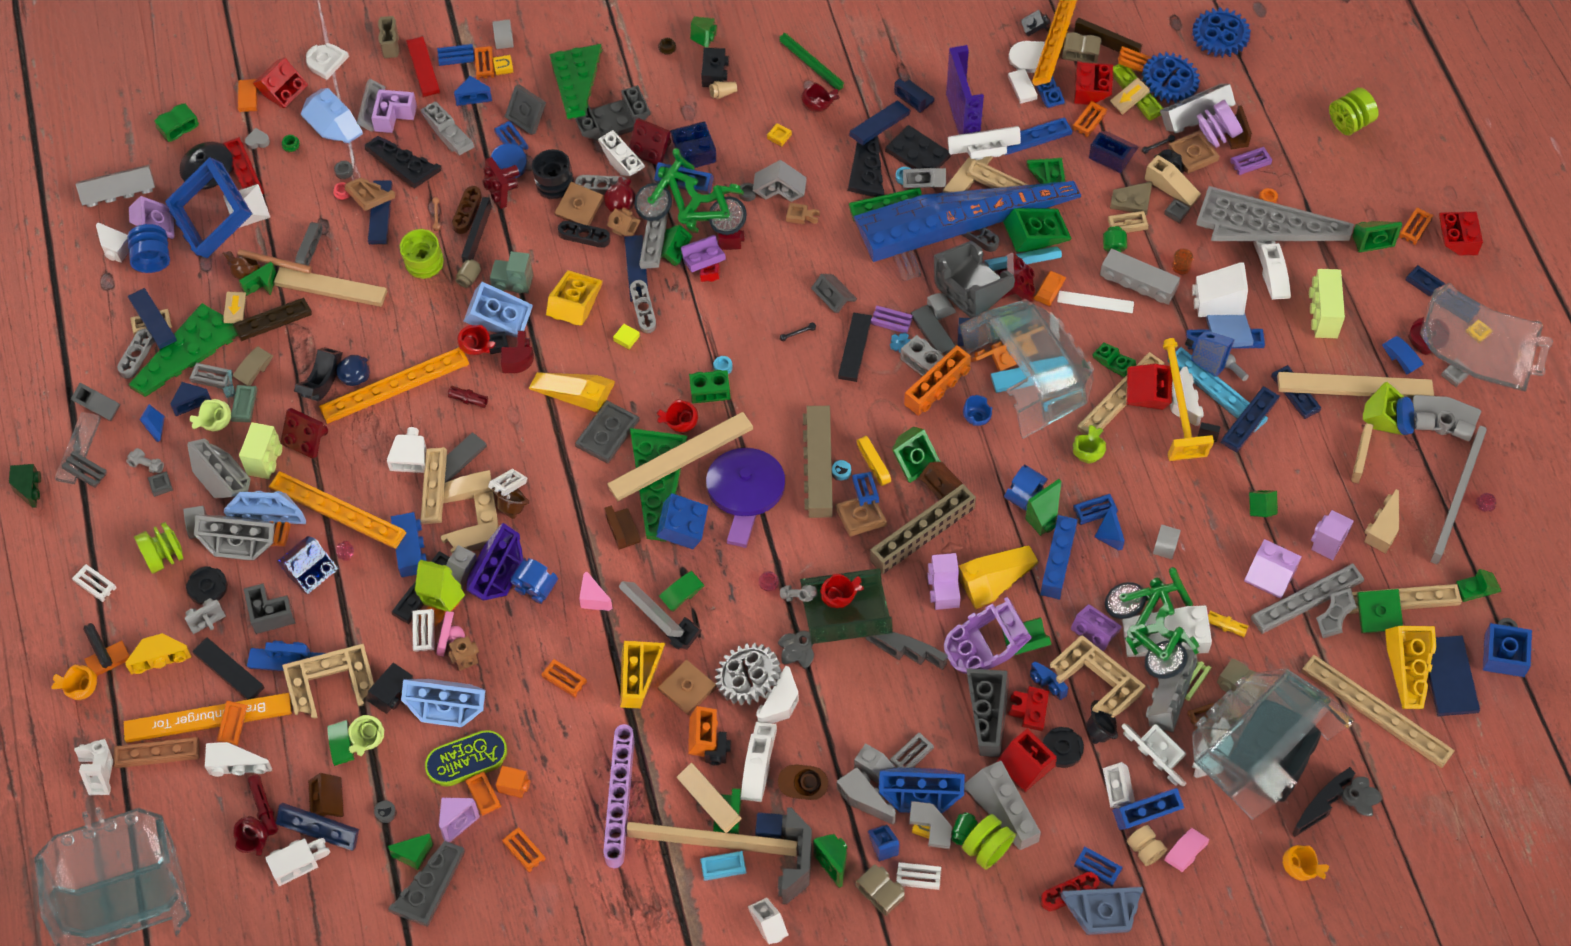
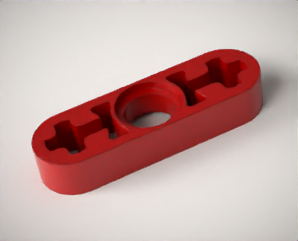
(1052, 892)

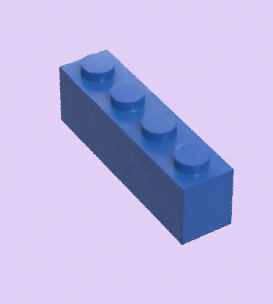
(1058, 557)

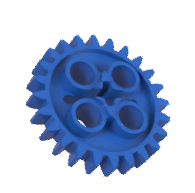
(1221, 32)
(1161, 69)

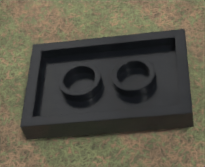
(917, 150)

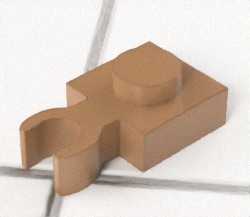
(799, 213)

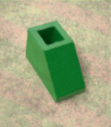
(703, 30)

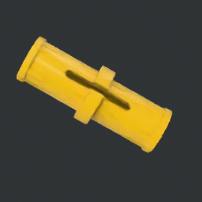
(1227, 624)

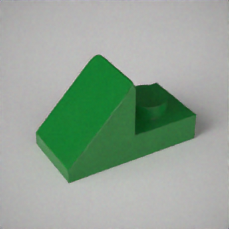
(261, 277)
(1478, 586)

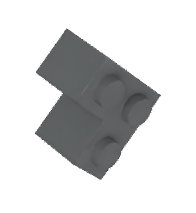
(267, 613)

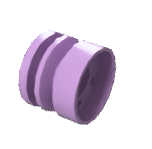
(1219, 123)

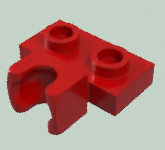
(1030, 706)

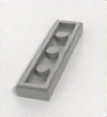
(653, 243)
(651, 609)

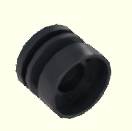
(552, 173)

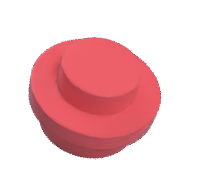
(340, 192)

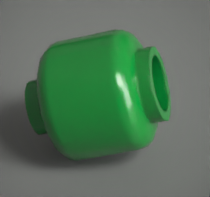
(1115, 239)

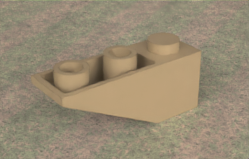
(1171, 180)
(1385, 528)

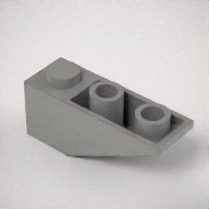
(861, 795)

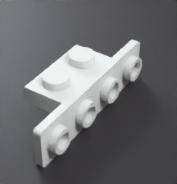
(984, 143)
(1161, 748)

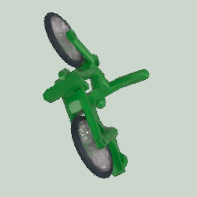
(654, 200)
(1129, 598)

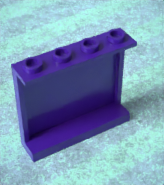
(964, 107)

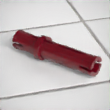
(264, 813)

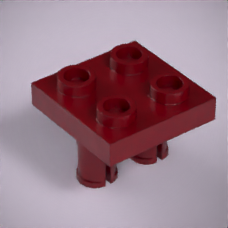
(649, 141)
(499, 181)
(1023, 278)
(302, 433)

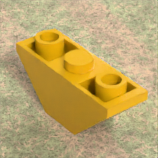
(156, 653)

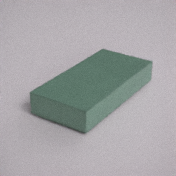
(243, 403)

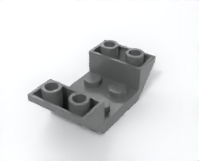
(614, 116)
(798, 879)

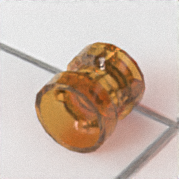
(1182, 261)

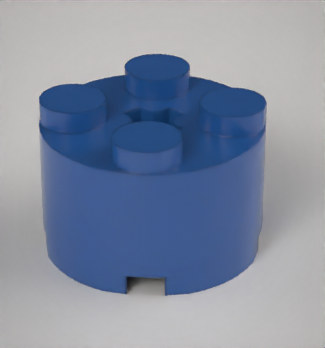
(1024, 486)
(534, 580)

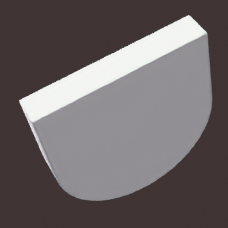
(1026, 55)
(325, 59)

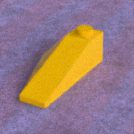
(577, 389)
(993, 574)
(1410, 658)

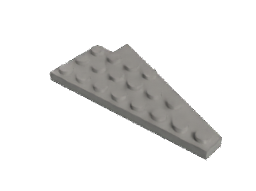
(1252, 219)

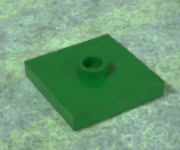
(1379, 610)

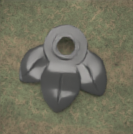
(795, 651)
(1363, 797)

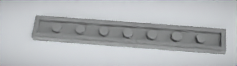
(1458, 496)

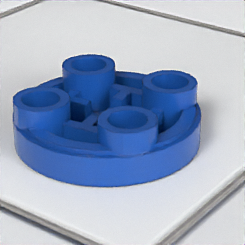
(509, 155)

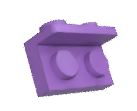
(702, 253)
(1095, 627)

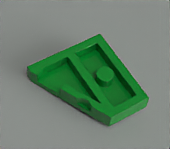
(1047, 170)

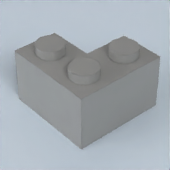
(779, 179)

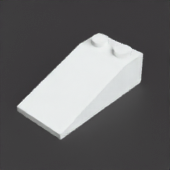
(1191, 618)

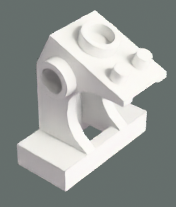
(100, 768)

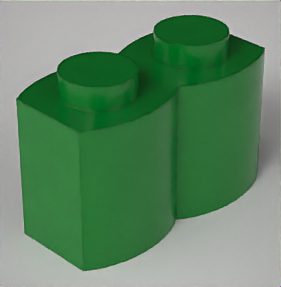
(176, 122)

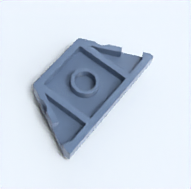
(1104, 909)

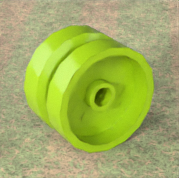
(988, 841)

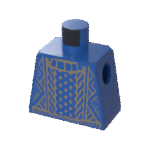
(1210, 351)

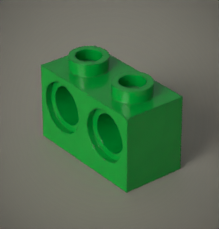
(709, 391)

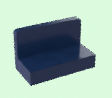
(913, 95)

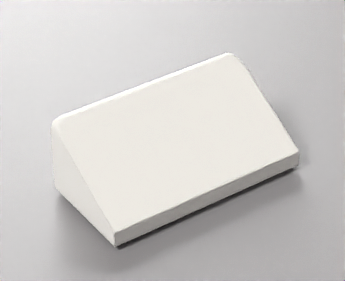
(1118, 785)

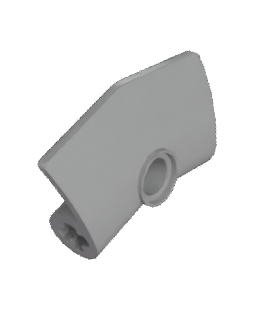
(1433, 411)

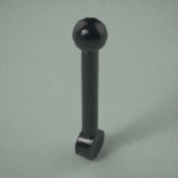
(1171, 138)
(812, 326)

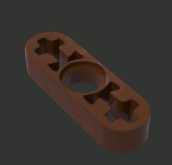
(466, 202)

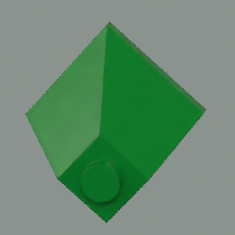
(1376, 235)
(914, 452)
(1043, 508)
(832, 856)

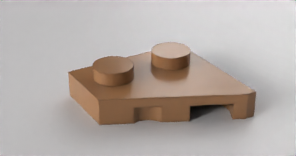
(368, 194)

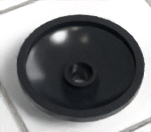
(199, 154)

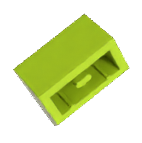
(437, 586)

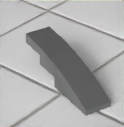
(918, 651)

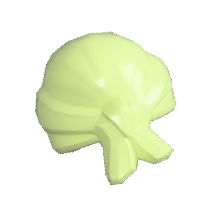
(213, 415)
(365, 734)

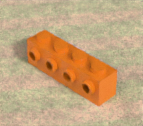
(937, 380)

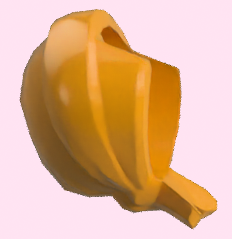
(77, 682)
(1303, 864)

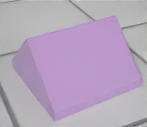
(456, 816)

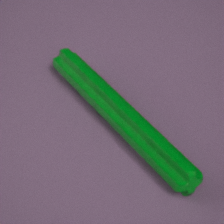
(811, 61)

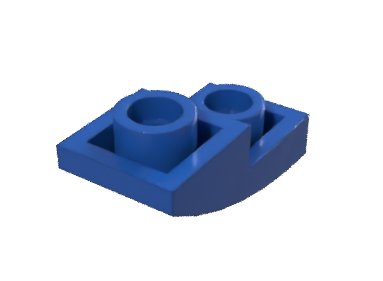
(1050, 94)
(1405, 355)
(1045, 676)

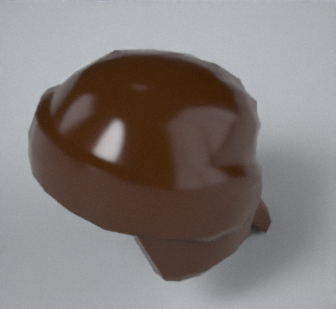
(241, 266)

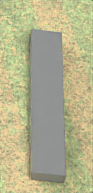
(1306, 598)

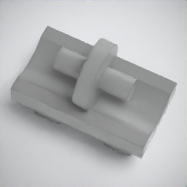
(205, 616)

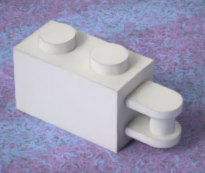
(296, 859)

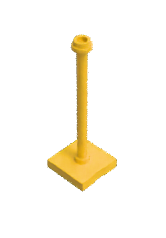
(1190, 446)

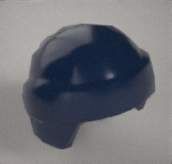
(353, 370)

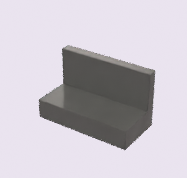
(832, 291)

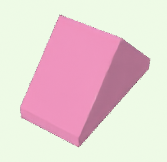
(593, 596)

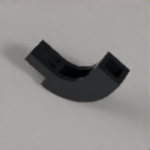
(322, 375)

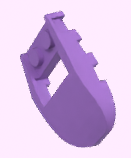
(970, 650)

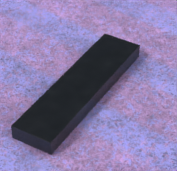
(477, 230)
(855, 347)
(411, 601)
(228, 669)

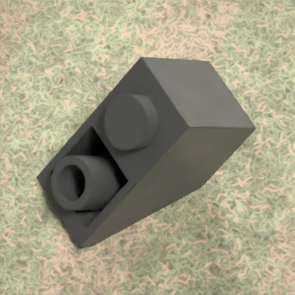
(95, 401)

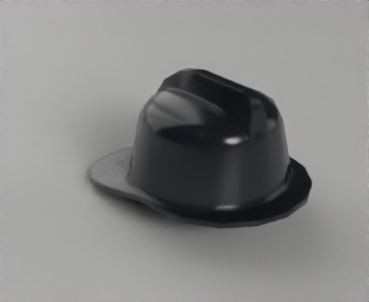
(1101, 726)

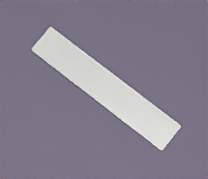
(1095, 301)

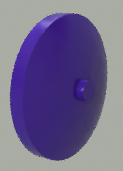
(745, 482)

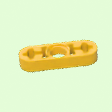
(873, 460)

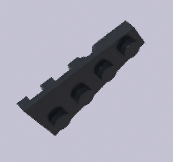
(402, 162)
(866, 170)

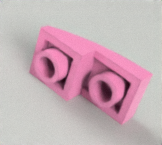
(1186, 849)

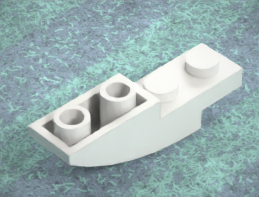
(1274, 269)
(757, 761)

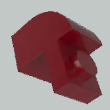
(517, 358)

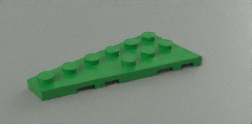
(575, 76)
(195, 342)
(646, 447)

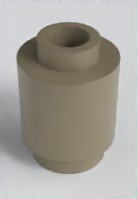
(468, 273)

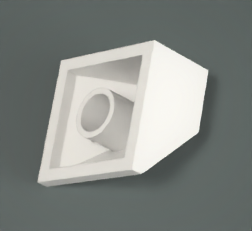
(255, 202)

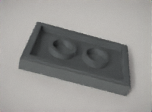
(607, 431)

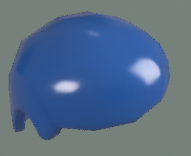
(977, 410)

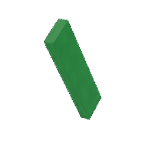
(881, 201)

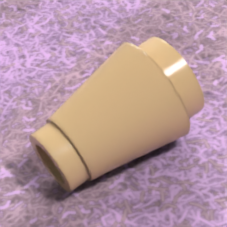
(722, 89)

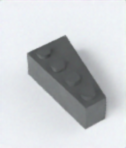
(989, 704)

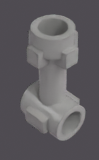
(137, 457)
(805, 594)

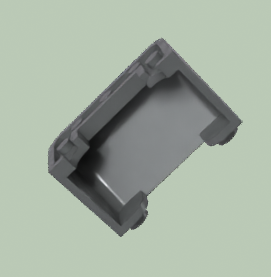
(968, 280)

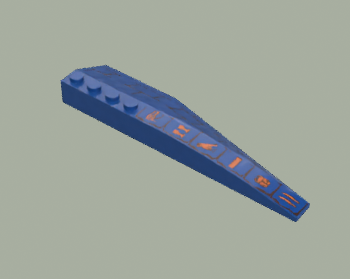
(951, 214)

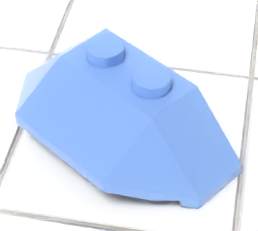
(330, 117)
(266, 507)
(443, 701)

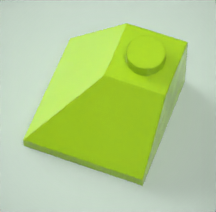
(1382, 409)

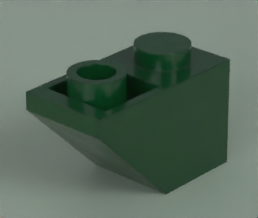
(24, 482)

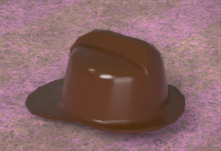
(512, 503)
(803, 782)

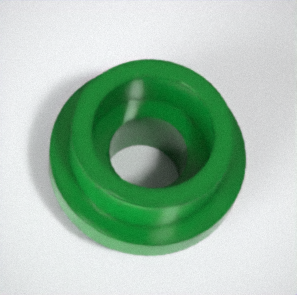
(290, 139)

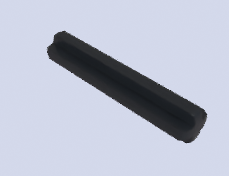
(97, 645)

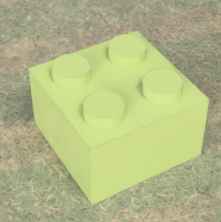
(260, 450)

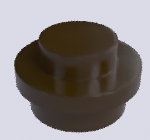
(667, 46)

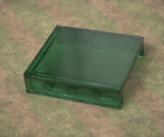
(863, 617)

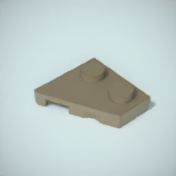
(1132, 198)

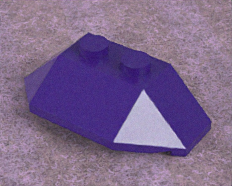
(496, 565)

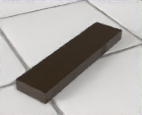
(1108, 38)
(272, 319)

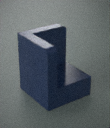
(769, 825)

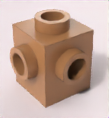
(623, 222)
(463, 653)

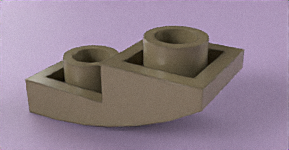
(252, 365)

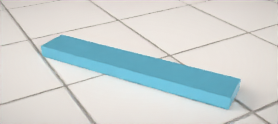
(1214, 386)

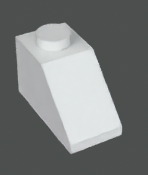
(113, 243)
(768, 921)

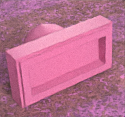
(448, 633)

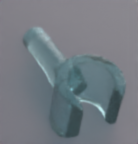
(229, 390)

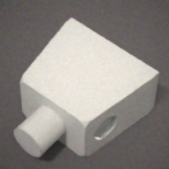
(408, 452)

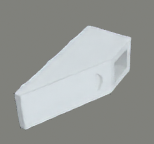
(230, 759)

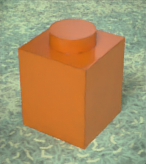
(512, 782)

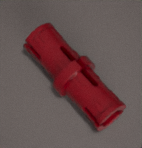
(468, 396)

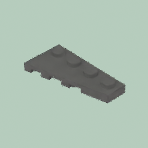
(428, 887)

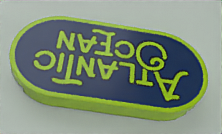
(466, 758)

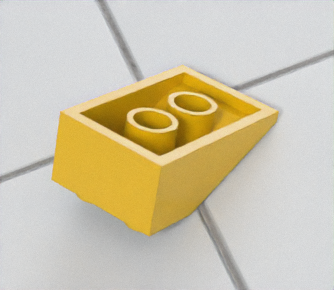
(573, 298)

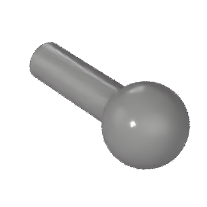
(1231, 363)

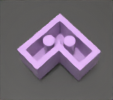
(392, 106)
(1331, 534)
(944, 580)

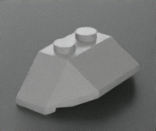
(217, 469)
(234, 535)

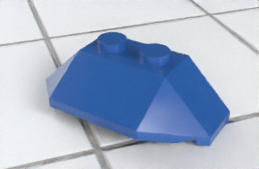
(923, 785)

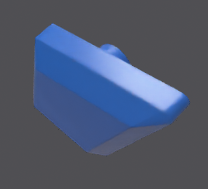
(153, 421)

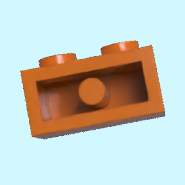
(702, 731)

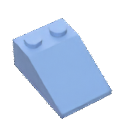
(497, 310)

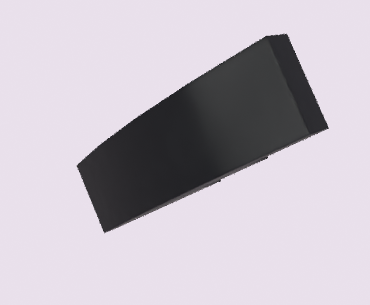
(1321, 804)

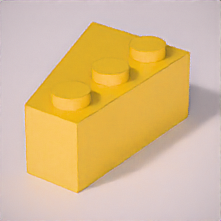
(637, 671)

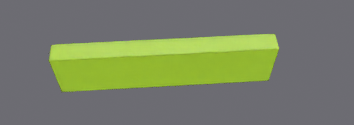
(1148, 104)

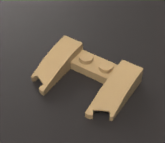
(474, 487)
(301, 671)
(1125, 686)

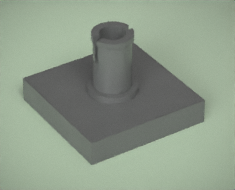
(525, 109)

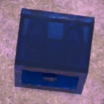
(695, 144)
(1112, 151)
(307, 564)

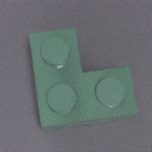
(513, 274)

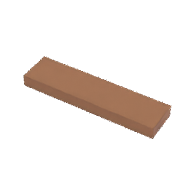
(156, 752)

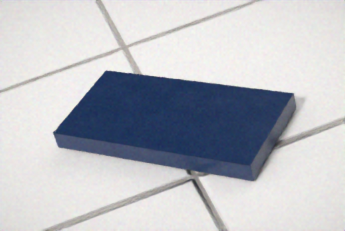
(1452, 678)

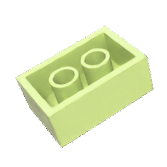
(1327, 303)

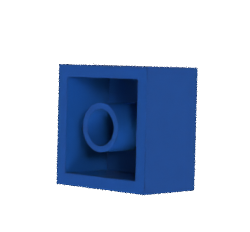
(682, 521)
(1507, 650)

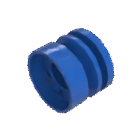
(148, 248)

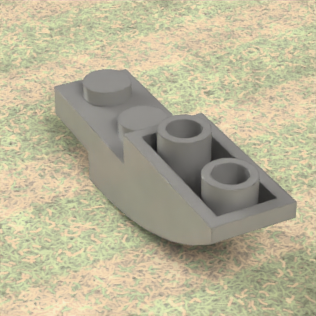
(446, 128)

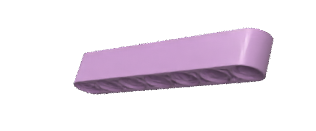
(619, 805)

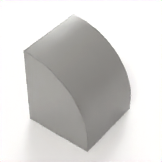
(503, 34)
(940, 305)
(189, 517)
(1166, 542)

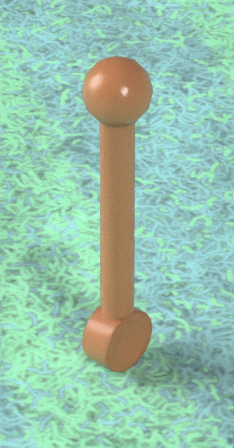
(436, 227)

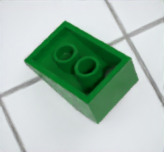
(1035, 228)

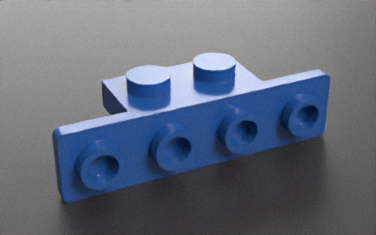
(278, 654)

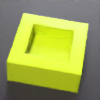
(626, 336)

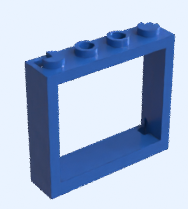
(176, 202)

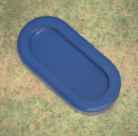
(1405, 416)

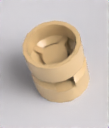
(1144, 842)

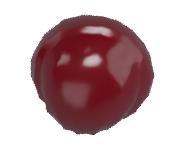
(817, 99)
(620, 195)
(250, 835)

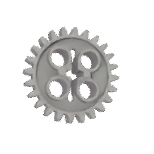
(762, 669)

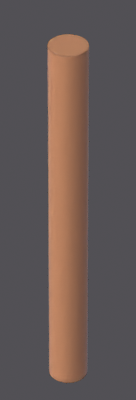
(276, 261)

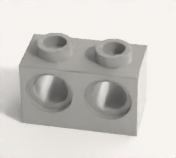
(919, 360)

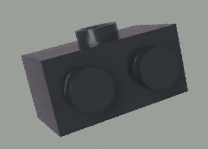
(714, 66)
(387, 690)

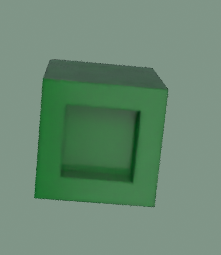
(1263, 503)

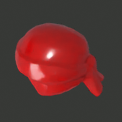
(474, 340)
(680, 416)
(839, 590)

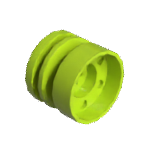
(1353, 111)
(421, 253)
(159, 547)

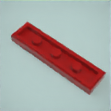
(423, 66)
(242, 164)

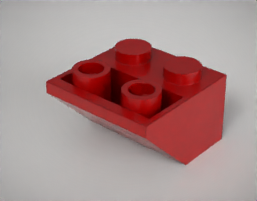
(1092, 82)
(280, 83)
(1461, 232)
(1149, 386)
(1027, 760)

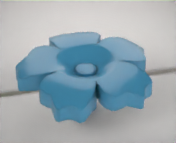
(898, 342)

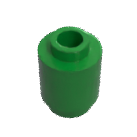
(963, 827)

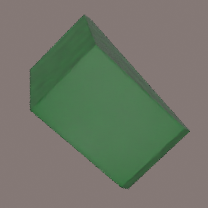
(412, 851)

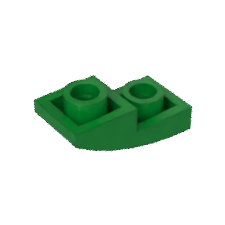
(1112, 359)
(681, 590)
(340, 742)

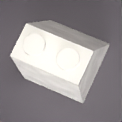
(1221, 291)

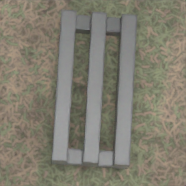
(209, 378)
(894, 760)

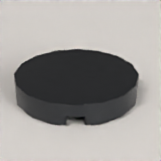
(206, 584)
(1065, 745)

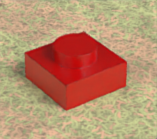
(710, 273)

